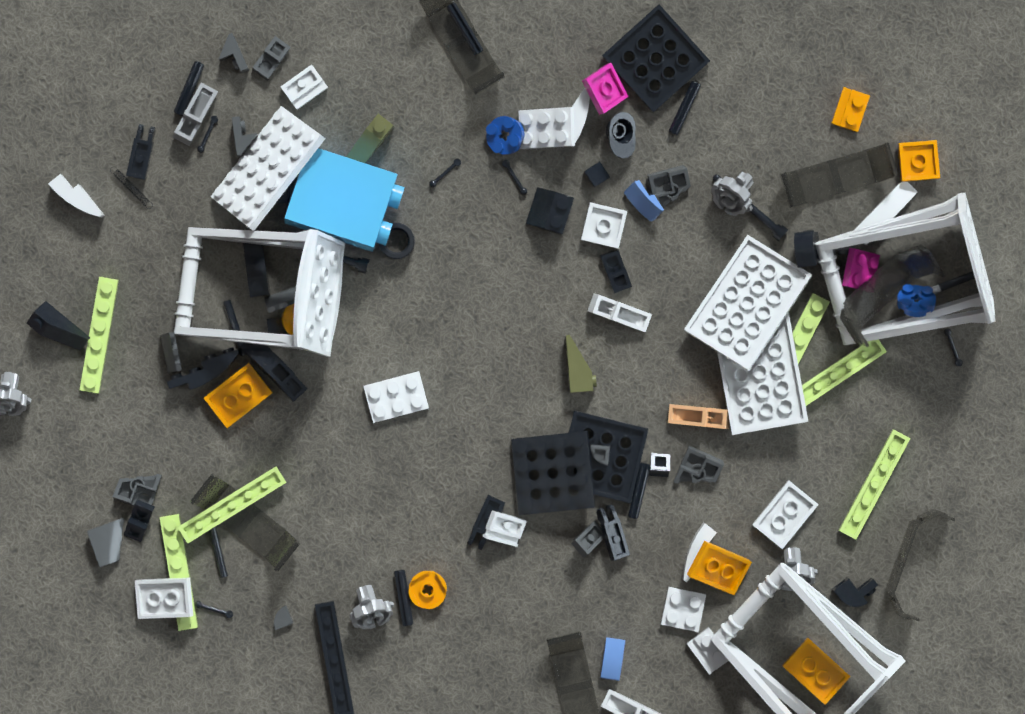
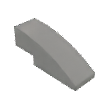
(195, 114)

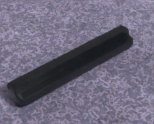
(464, 28)
(189, 88)
(684, 108)
(639, 490)
(403, 597)

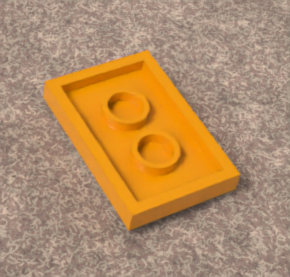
(238, 395)
(719, 568)
(816, 671)

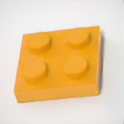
(918, 161)

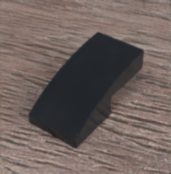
(616, 271)
(139, 520)

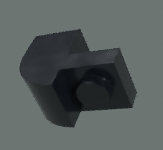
(805, 248)
(854, 596)

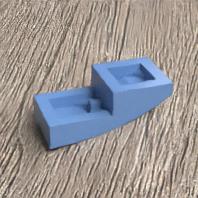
(645, 204)
(612, 659)

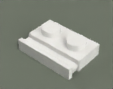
(304, 87)
(504, 528)
(706, 651)

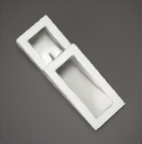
(580, 112)
(75, 196)
(619, 312)
(703, 533)
(621, 704)

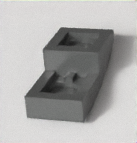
(271, 58)

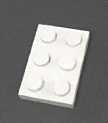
(547, 127)
(396, 397)
(785, 514)
(163, 598)

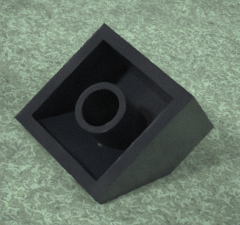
(550, 210)

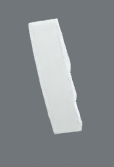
(890, 205)

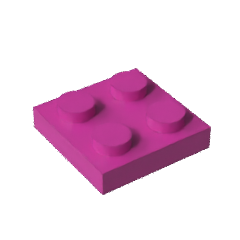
(605, 88)
(859, 267)

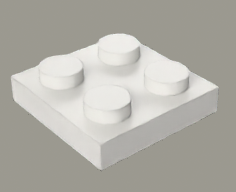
(604, 225)
(683, 609)

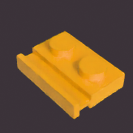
(850, 109)

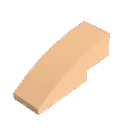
(698, 416)

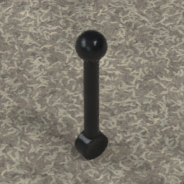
(214, 119)
(506, 164)
(433, 183)
(958, 362)
(198, 604)

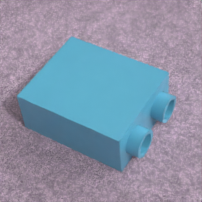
(344, 199)

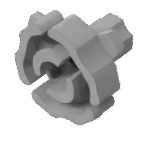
(735, 194)
(10, 398)
(792, 559)
(370, 608)

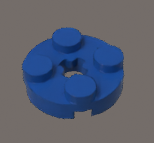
(514, 140)
(909, 293)

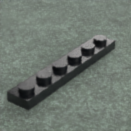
(334, 658)

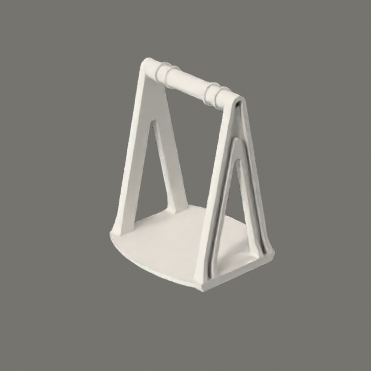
(905, 225)
(315, 295)
(833, 619)

